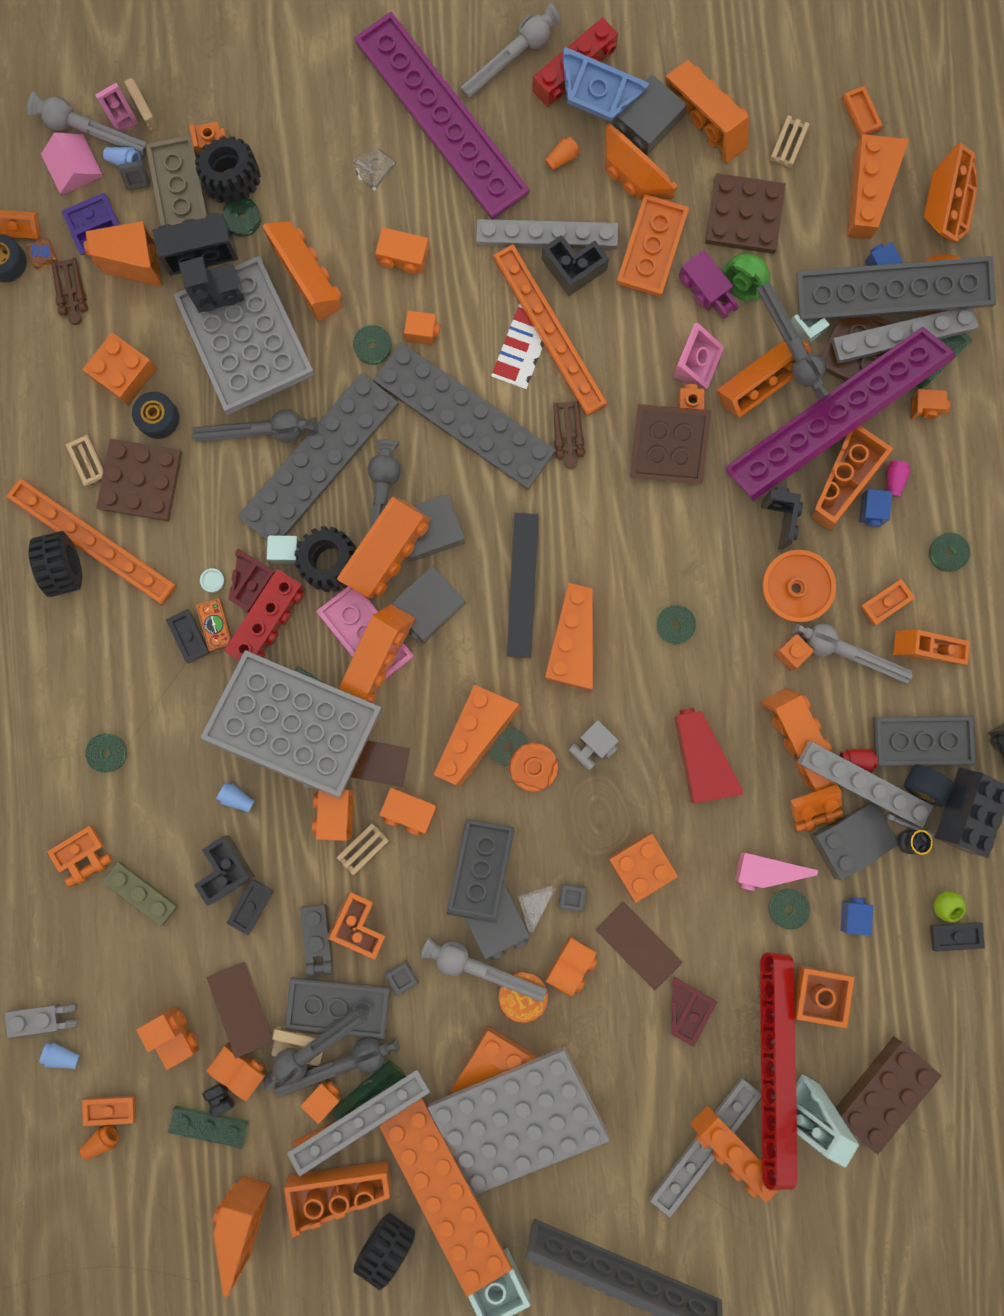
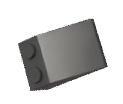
(854, 841)

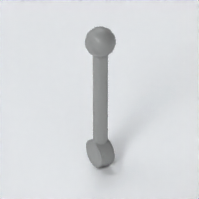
(892, 818)

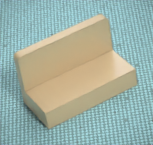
(293, 1039)

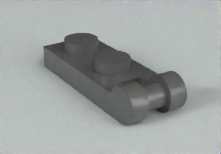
(315, 932)

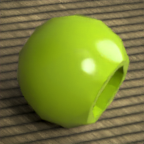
(949, 906)

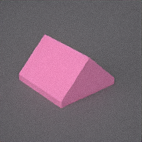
(70, 162)
(699, 358)

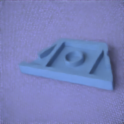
(598, 86)

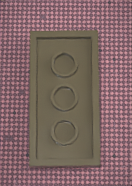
(175, 180)

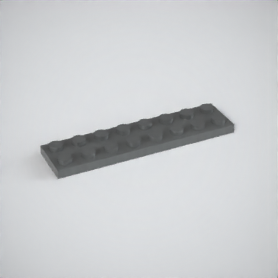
(896, 288)
(464, 416)
(319, 459)
(616, 1275)

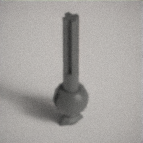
(808, 367)
(285, 427)
(383, 471)
(367, 1056)
(291, 1065)

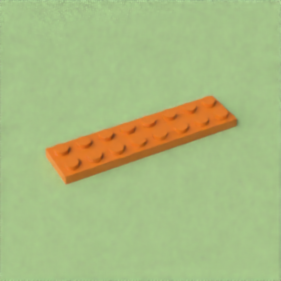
(445, 1198)

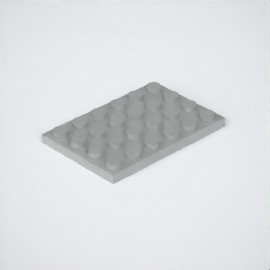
(247, 345)
(291, 724)
(519, 1121)

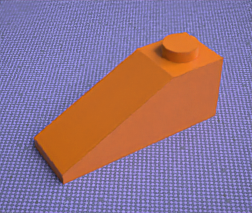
(931, 647)

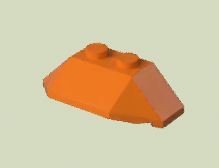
(634, 169)
(953, 194)

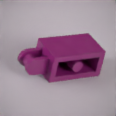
(708, 284)

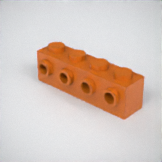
(758, 380)
(731, 1150)

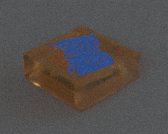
(41, 253)

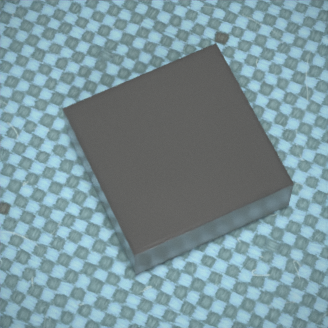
(134, 175)
(572, 897)
(401, 978)

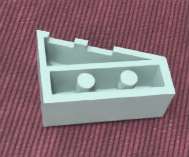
(822, 1124)

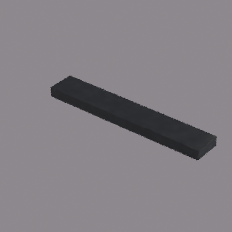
(522, 585)

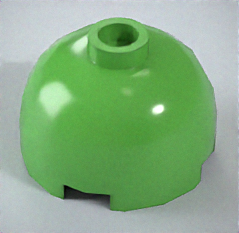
(746, 274)

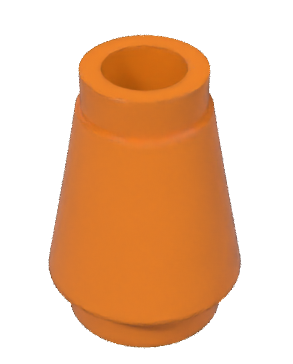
(562, 153)
(100, 1142)

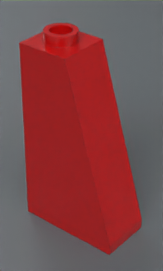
(704, 762)

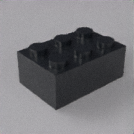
(194, 238)
(972, 813)

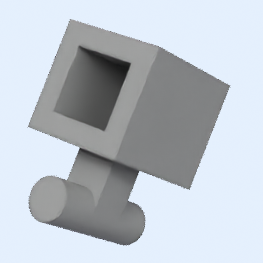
(597, 741)

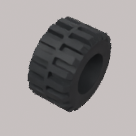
(224, 155)
(311, 550)
(55, 564)
(384, 1251)

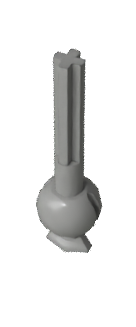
(533, 34)
(59, 116)
(825, 641)
(453, 959)

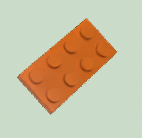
(652, 245)

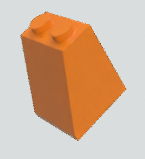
(125, 252)

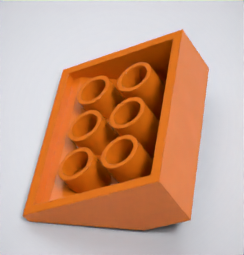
(491, 1057)
(236, 1228)

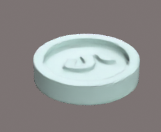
(212, 580)

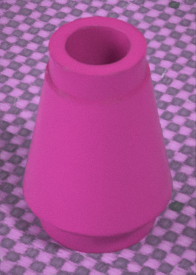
(897, 477)

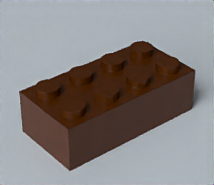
(886, 1094)

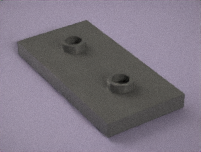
(924, 740)
(480, 871)
(322, 1003)

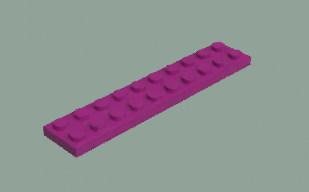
(441, 115)
(839, 413)

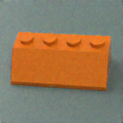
(303, 268)
(384, 548)

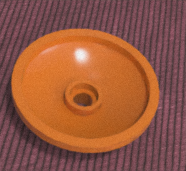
(812, 577)

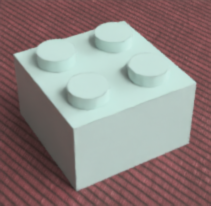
(502, 1296)

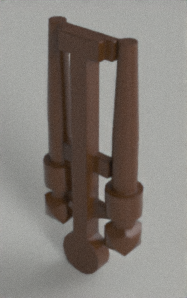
(74, 317)
(570, 461)

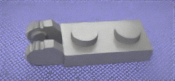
(38, 1020)

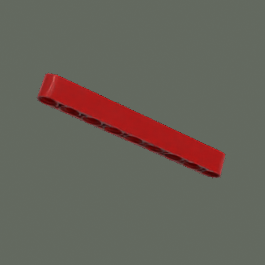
(778, 1072)

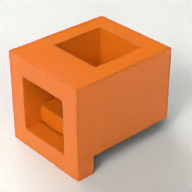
(205, 133)
(691, 391)
(929, 403)

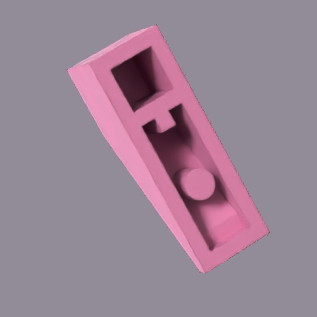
(116, 108)
(765, 872)

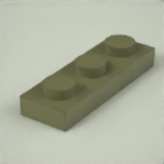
(140, 893)

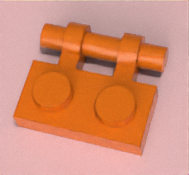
(808, 806)
(74, 850)

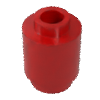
(861, 757)

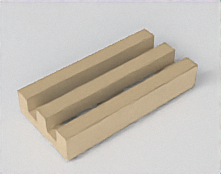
(141, 104)
(796, 125)
(94, 478)
(378, 833)

